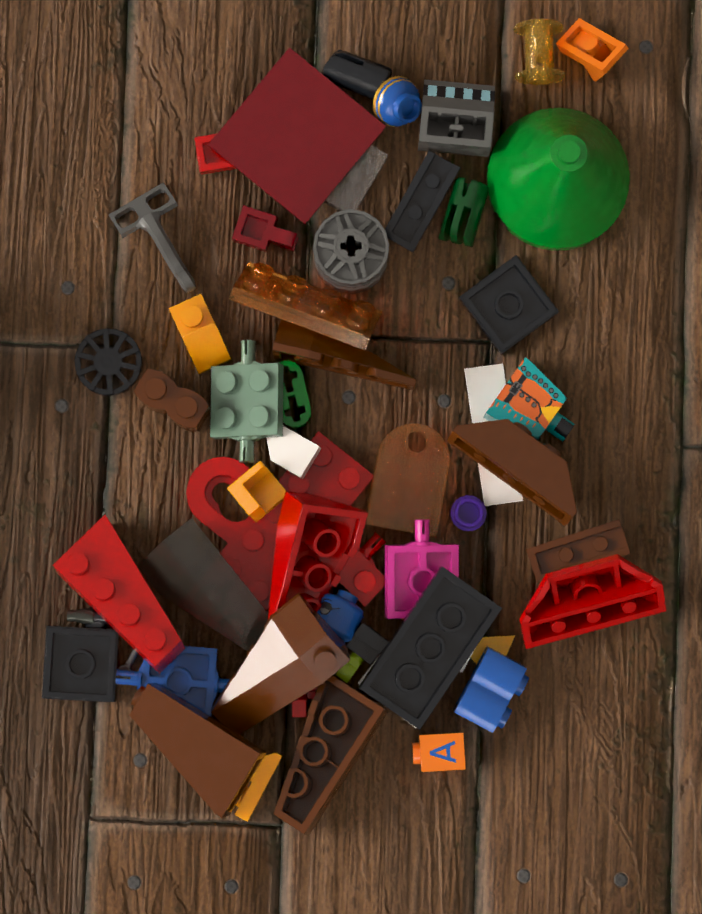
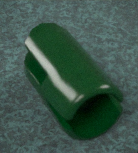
(464, 212)

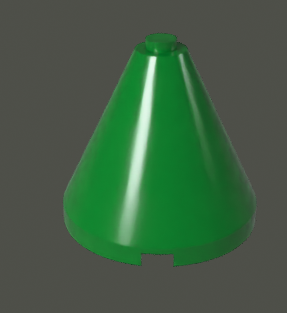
(558, 178)

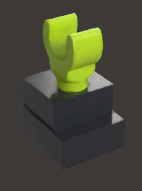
(364, 646)

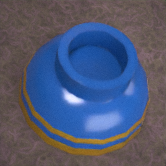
(397, 102)

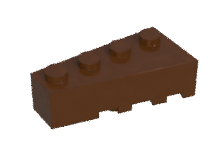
(330, 745)

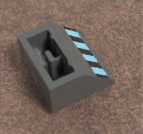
(456, 118)

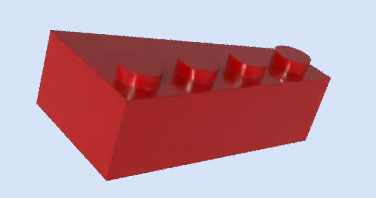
(114, 587)

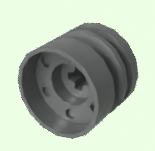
(334, 265)

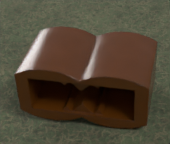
(163, 396)

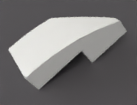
(292, 452)

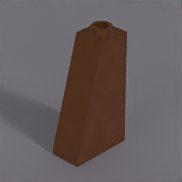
(201, 748)

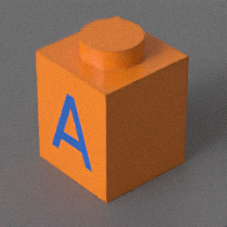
(439, 752)

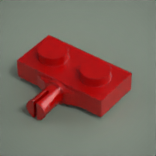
(360, 574)

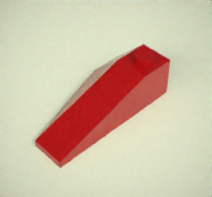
(312, 547)

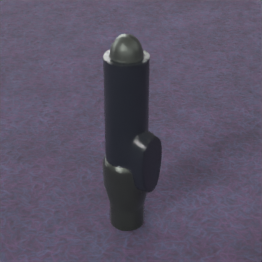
(88, 617)

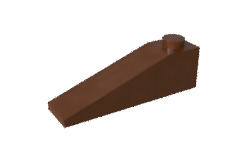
(328, 354)
(284, 664)

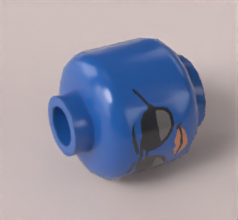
(341, 613)

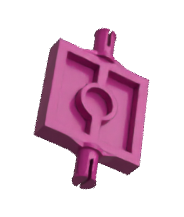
(412, 568)

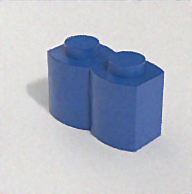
(491, 689)

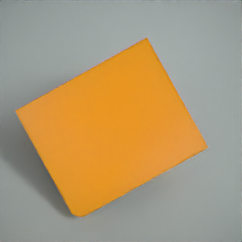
(257, 491)

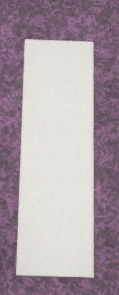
(483, 387)

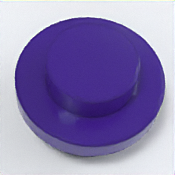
(468, 513)

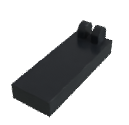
(421, 201)

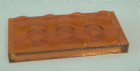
(306, 305)

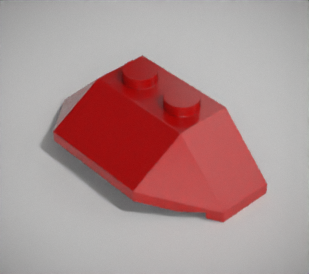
(589, 599)

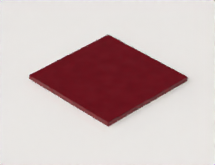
(297, 135)

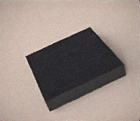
(508, 305)
(80, 664)

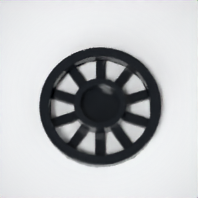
(108, 362)

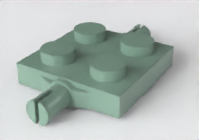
(247, 401)

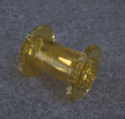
(539, 49)

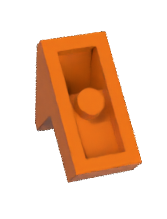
(591, 48)

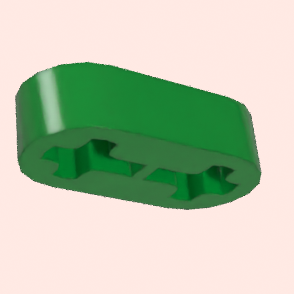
(299, 393)

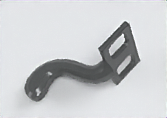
(150, 221)

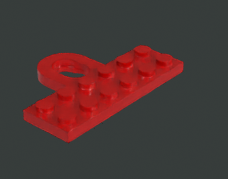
(251, 543)

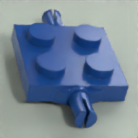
(189, 676)

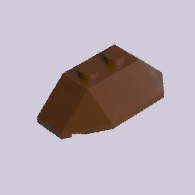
(521, 463)

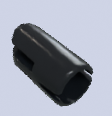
(356, 73)

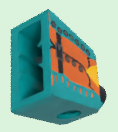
(532, 402)

